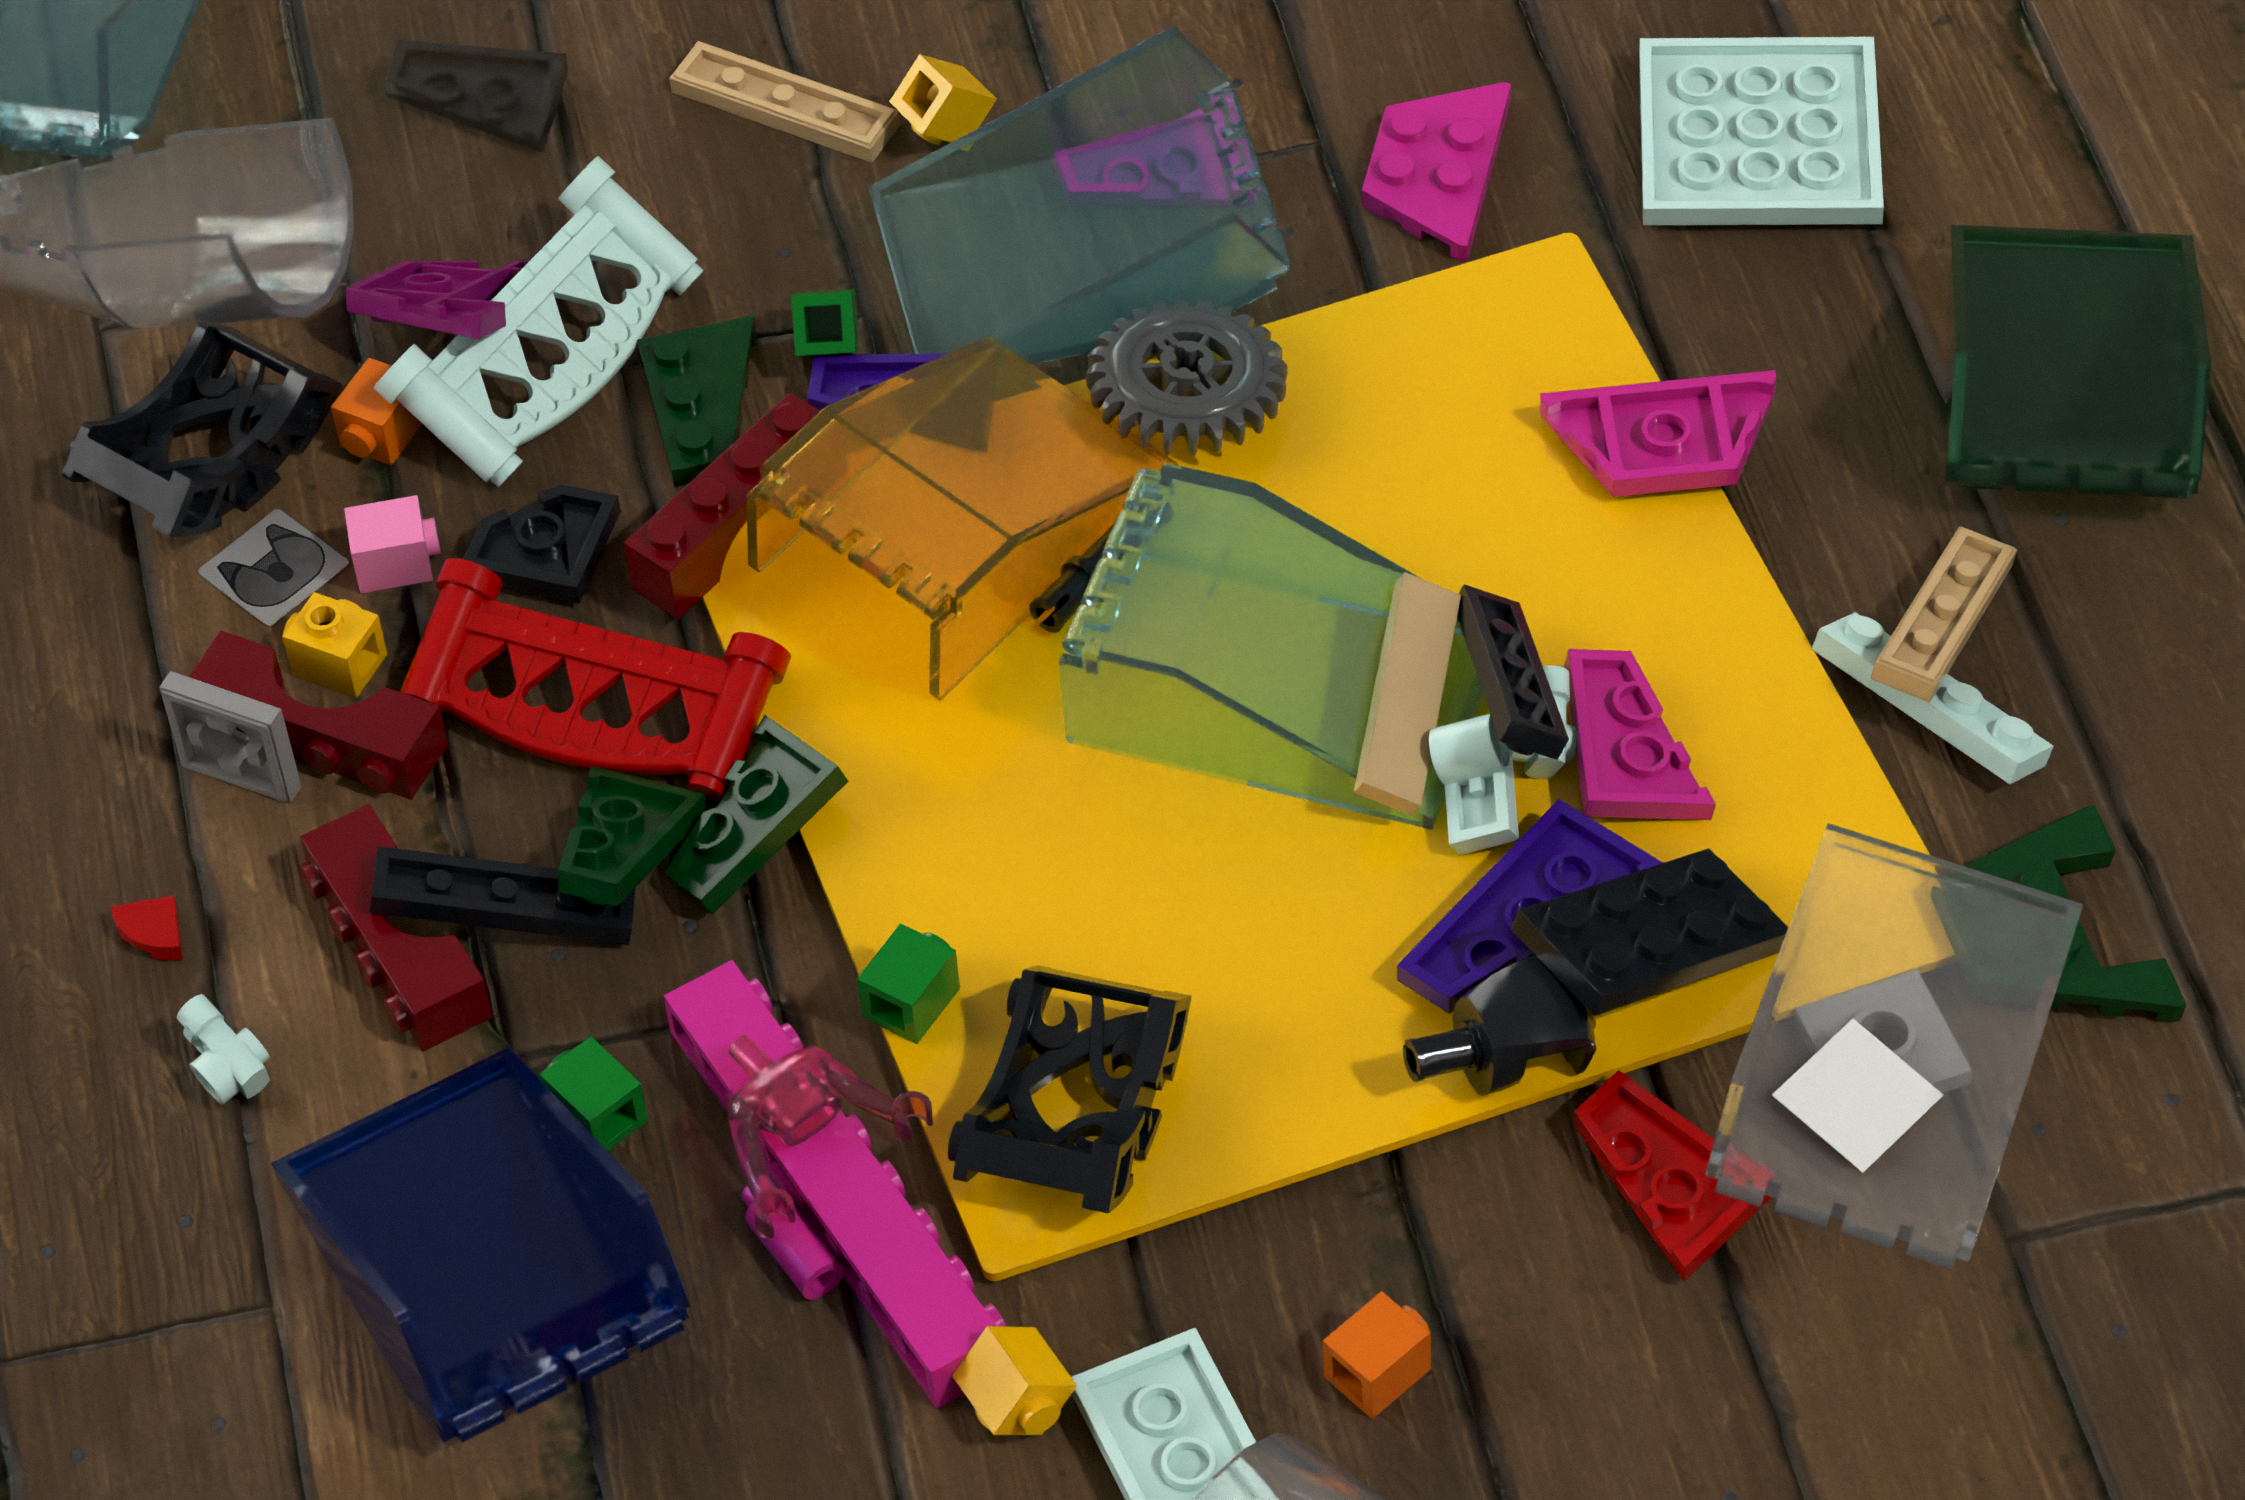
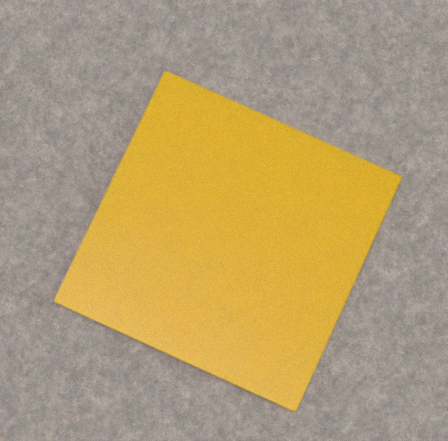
(1275, 911)

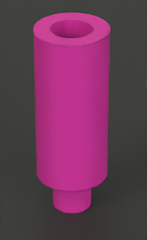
(799, 1252)

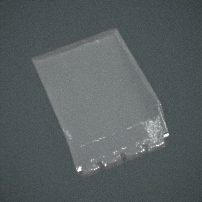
(1948, 978)

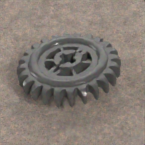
(1184, 389)

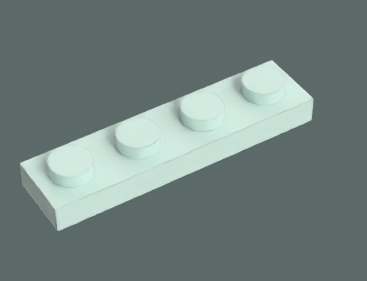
(1955, 712)

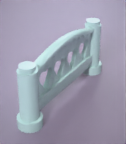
(450, 391)

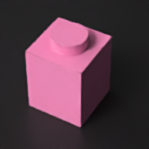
(391, 543)

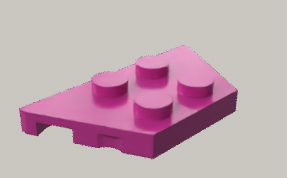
(1437, 163)
(1663, 431)

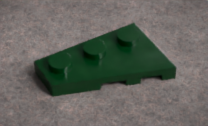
(698, 390)
(762, 809)
(623, 834)

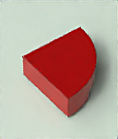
(151, 927)

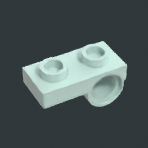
(1476, 783)

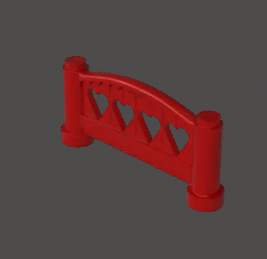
(718, 694)

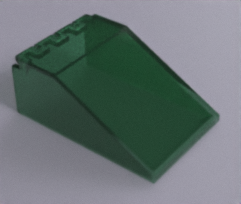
(2075, 362)

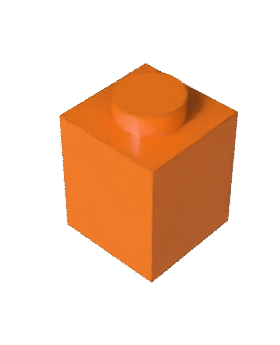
(367, 422)
(1377, 1354)

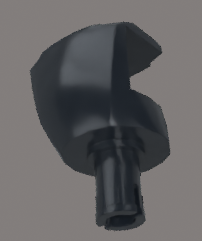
(1502, 1025)

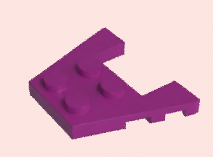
(436, 295)

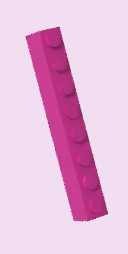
(844, 1193)

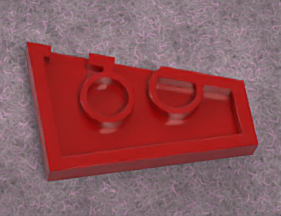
(1660, 1171)

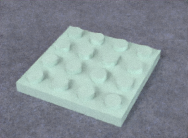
(1760, 131)

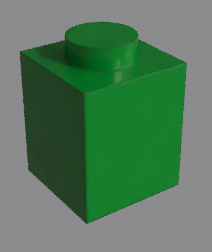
(825, 322)
(909, 983)
(597, 1092)

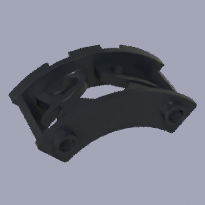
(193, 494)
(1027, 1146)

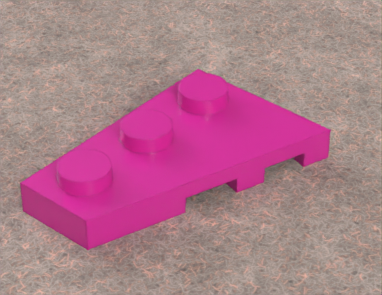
(1623, 746)

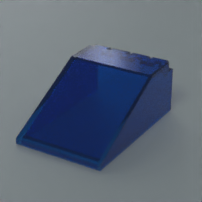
(487, 1244)

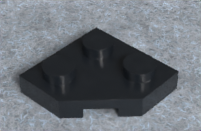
(548, 545)

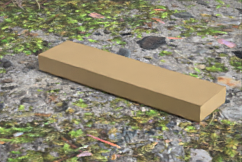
(785, 101)
(1944, 614)
(1407, 693)

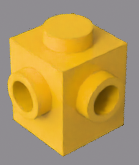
(942, 100)
(334, 644)
(1014, 1381)

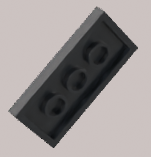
(1650, 931)

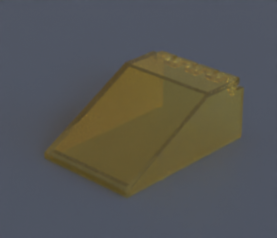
(960, 483)

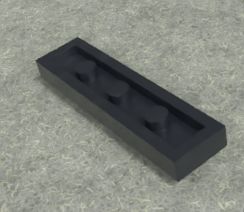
(1511, 674)
(491, 896)

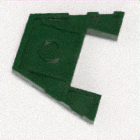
(2070, 846)

